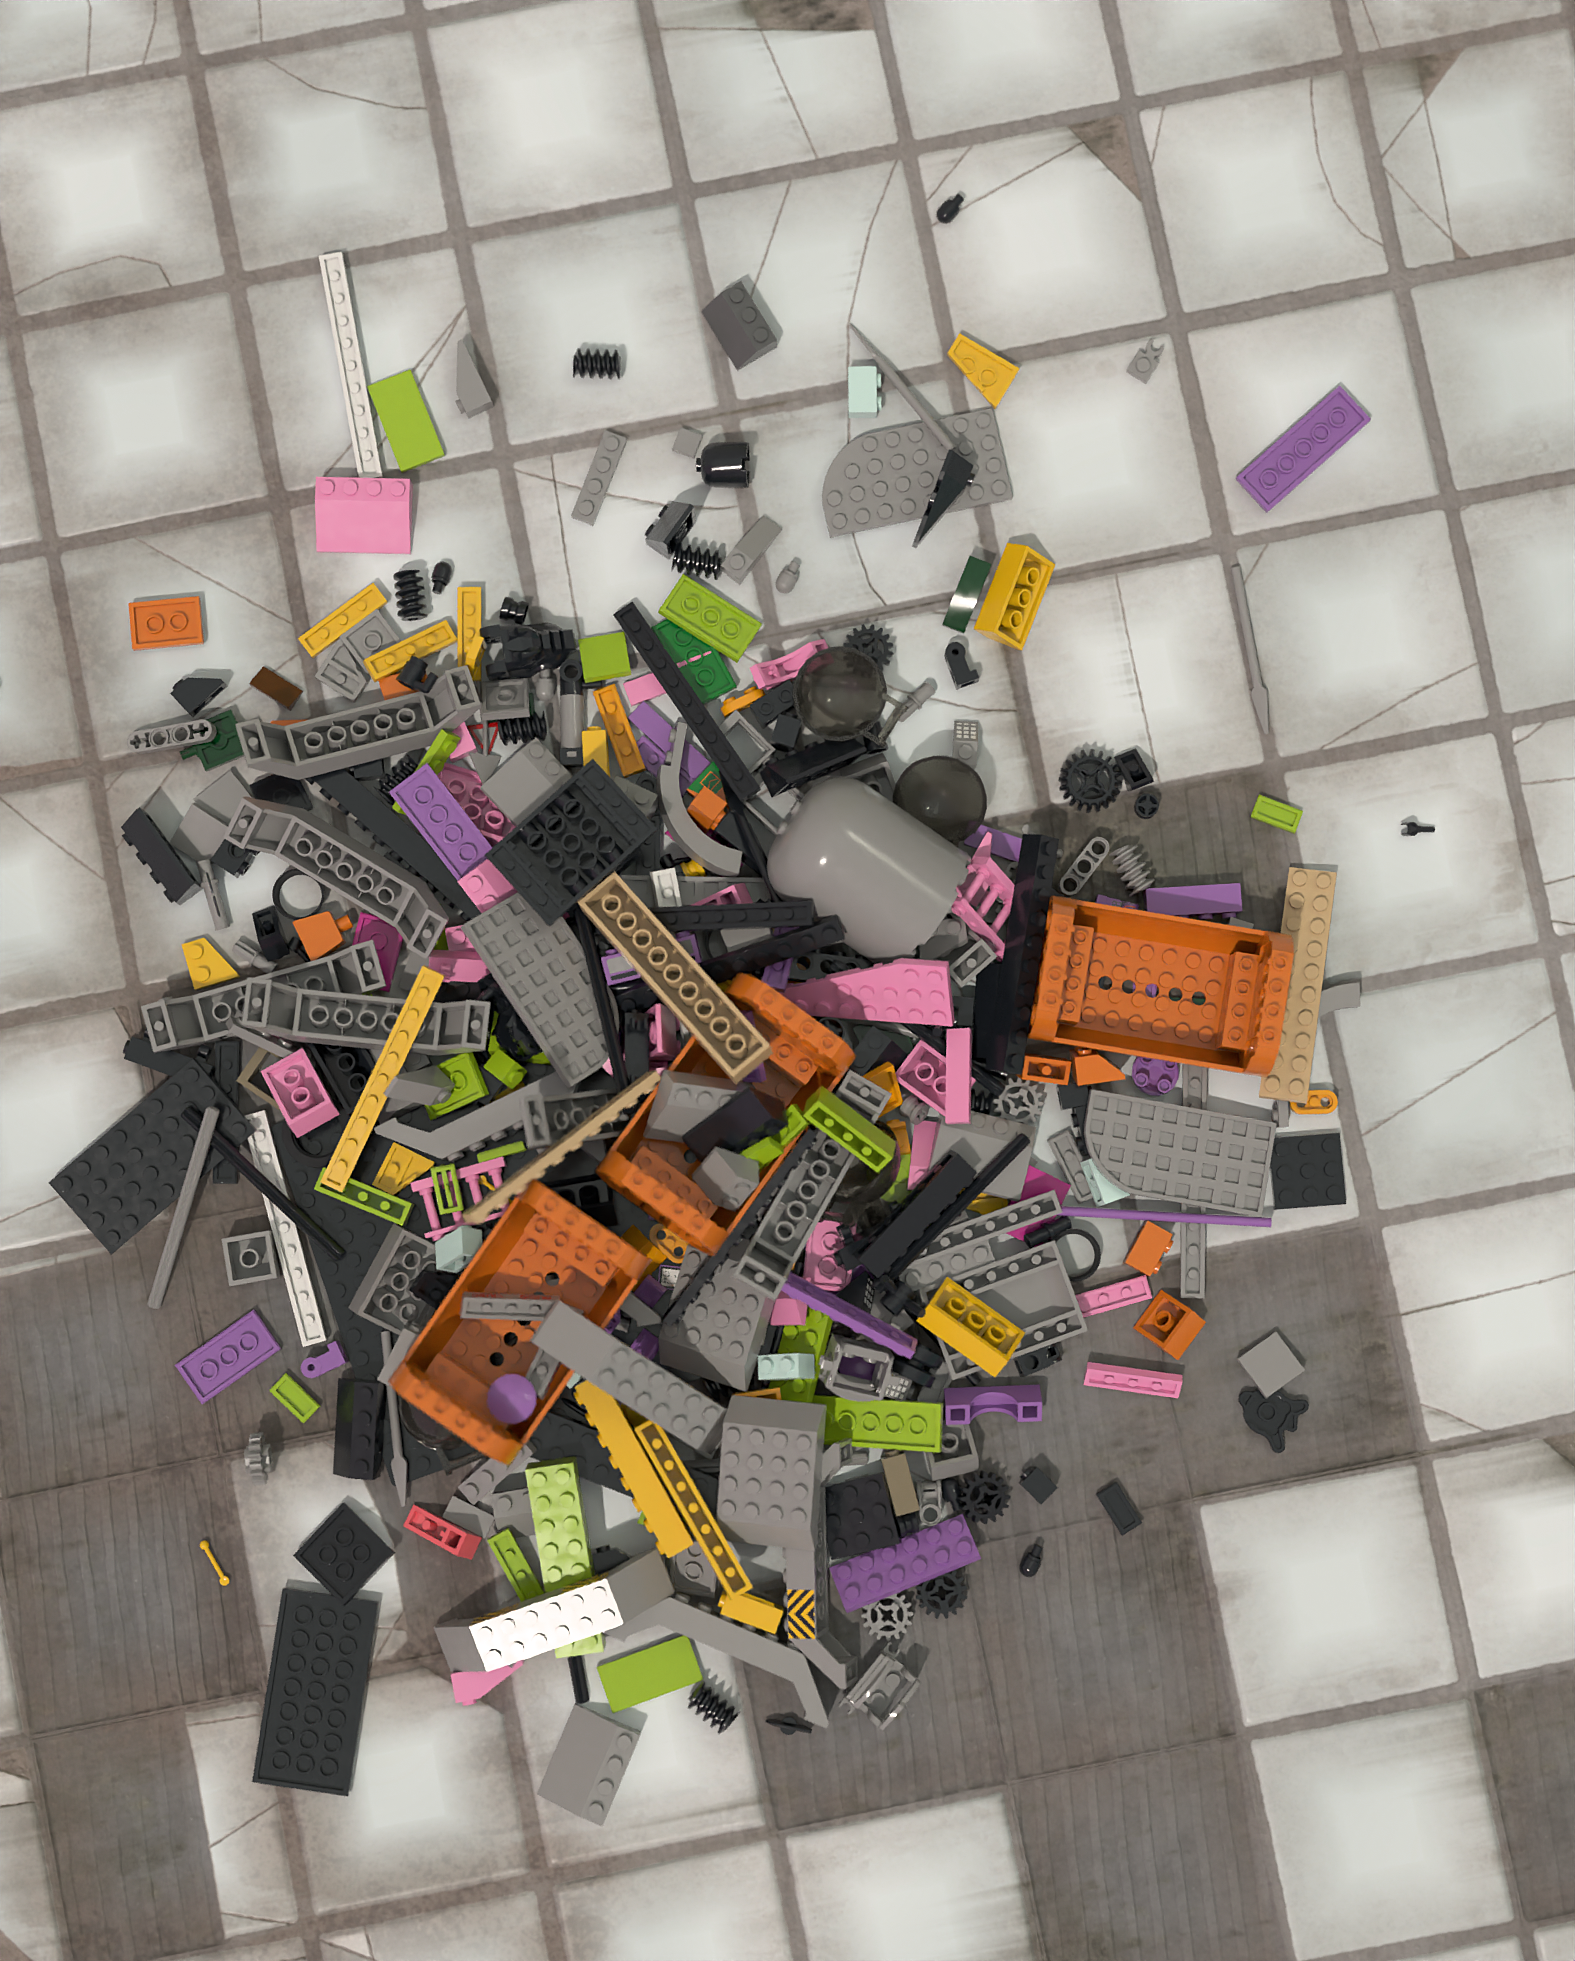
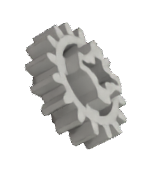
(1013, 1112)
(258, 1458)
(878, 1623)

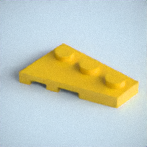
(983, 368)

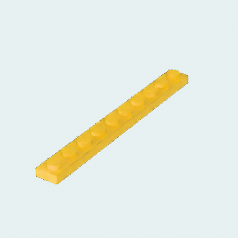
(385, 1070)

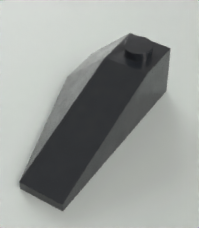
(949, 487)

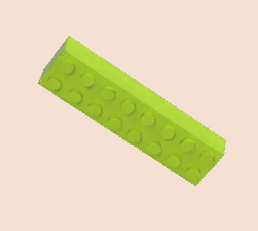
(562, 1535)

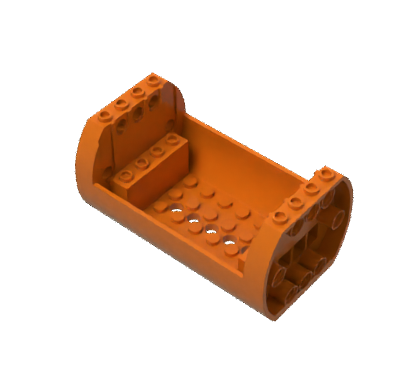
(1234, 967)
(654, 1170)
(450, 1361)

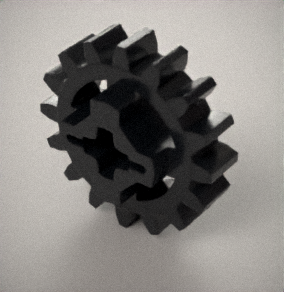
(876, 636)
(993, 1501)
(943, 1602)

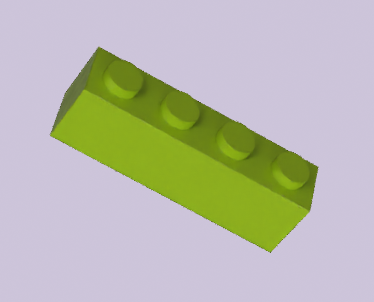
(849, 1128)
(370, 1199)

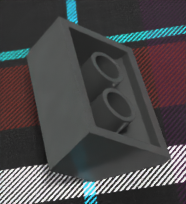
(739, 326)

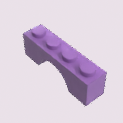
(966, 1403)

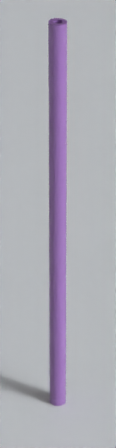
(1166, 1216)

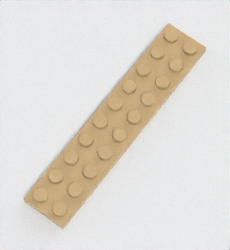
(1308, 922)

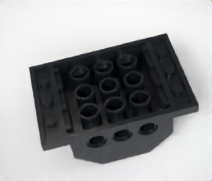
(572, 843)

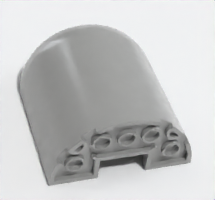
(868, 866)

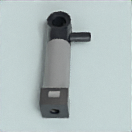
(572, 714)

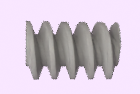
(1132, 869)

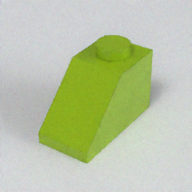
(505, 1069)

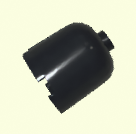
(724, 464)

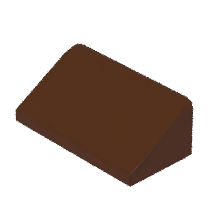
(276, 688)

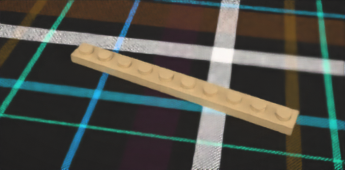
(554, 1154)

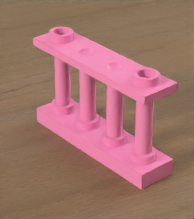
(1000, 886)
(471, 1175)

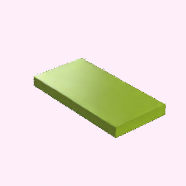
(406, 421)
(710, 618)
(649, 1673)

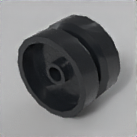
(914, 1367)

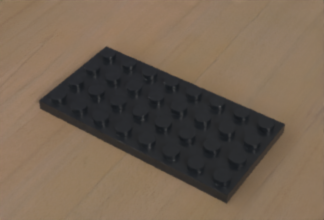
(146, 1157)
(315, 1692)

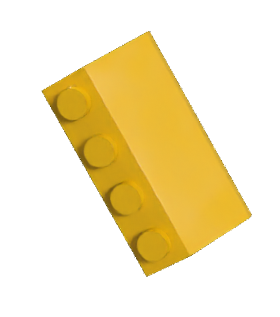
(1014, 596)
(971, 1327)

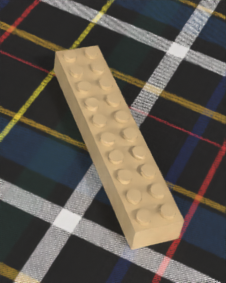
(675, 978)

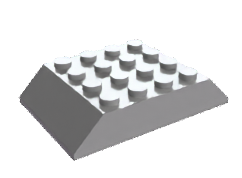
(1026, 1290)
(721, 1328)
(771, 1472)

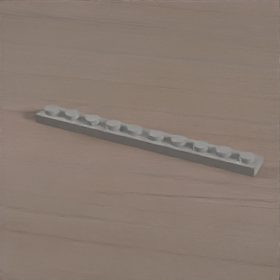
(1193, 1234)

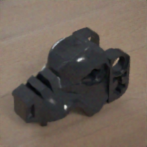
(528, 649)
(510, 1028)

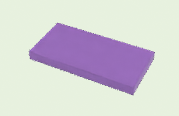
(228, 1356)

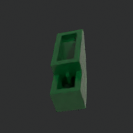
(966, 594)

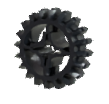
(1082, 773)

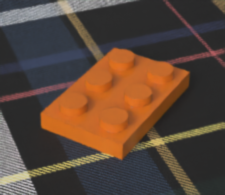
(166, 623)

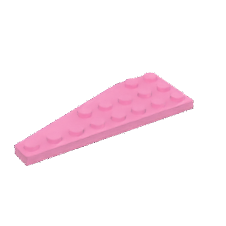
(891, 992)

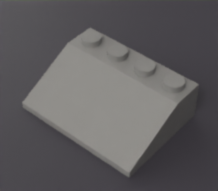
(525, 781)
(686, 1101)
(981, 1144)
(384, 1290)
(589, 1764)

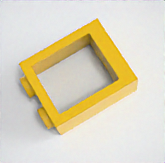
(596, 747)
(752, 1611)

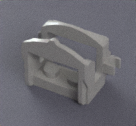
(853, 1387)
(880, 1687)

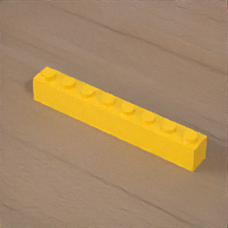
(635, 1467)
(693, 1509)

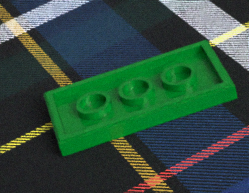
(705, 675)

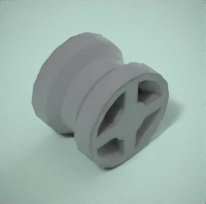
(914, 1109)

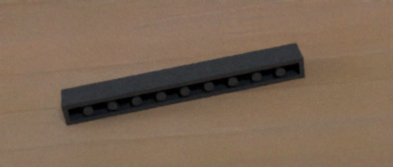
(397, 835)
(1022, 953)

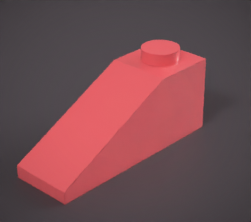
(442, 1532)

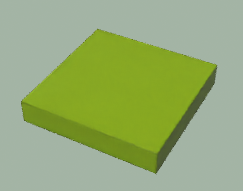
(604, 657)

